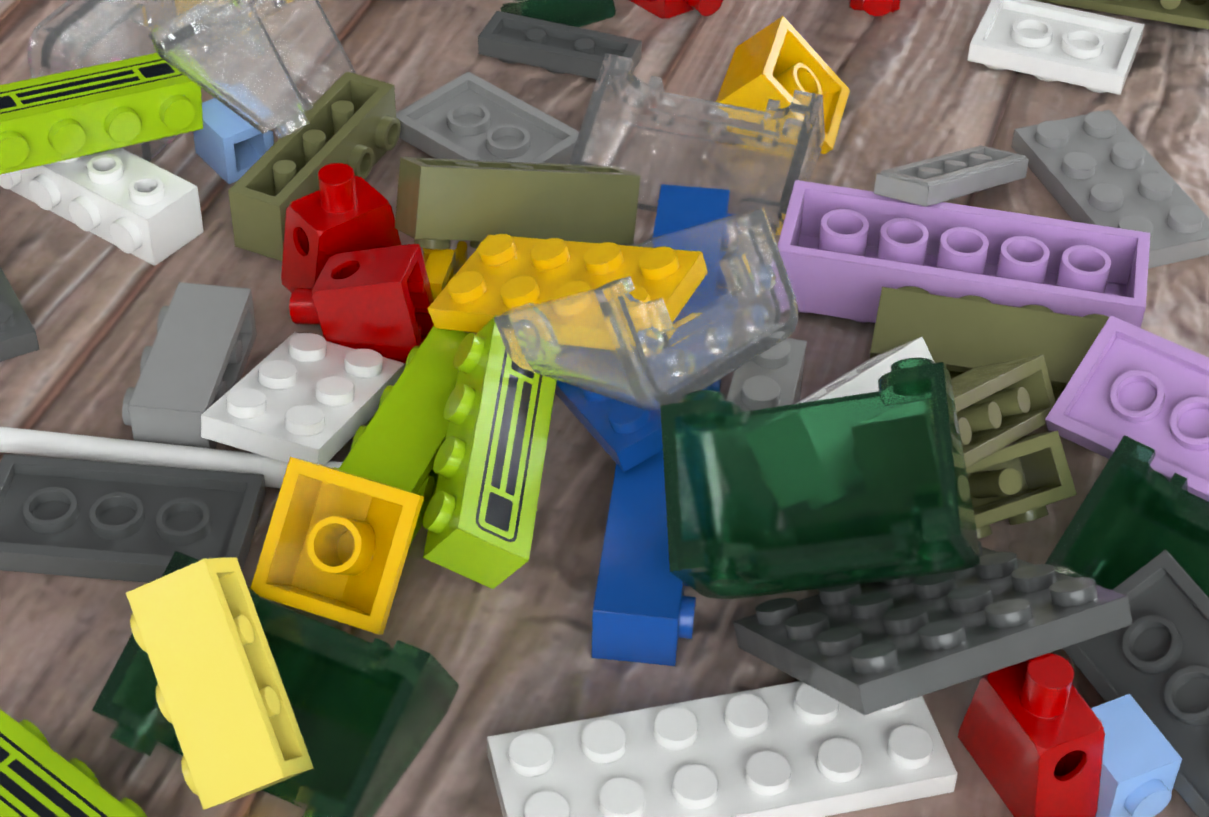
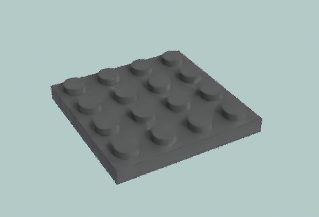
(928, 632)

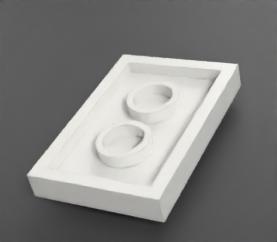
(1057, 44)
(301, 400)

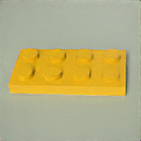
(533, 270)

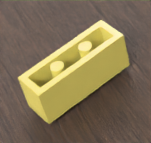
(217, 681)

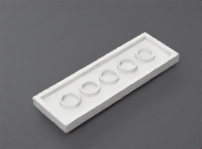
(725, 756)

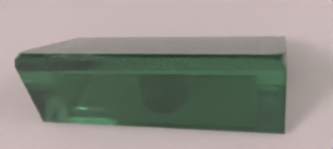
(566, 12)

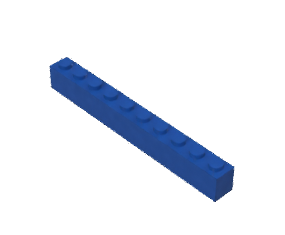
(637, 598)

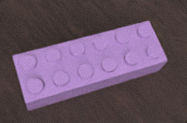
(852, 243)

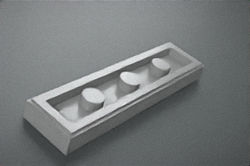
(951, 175)

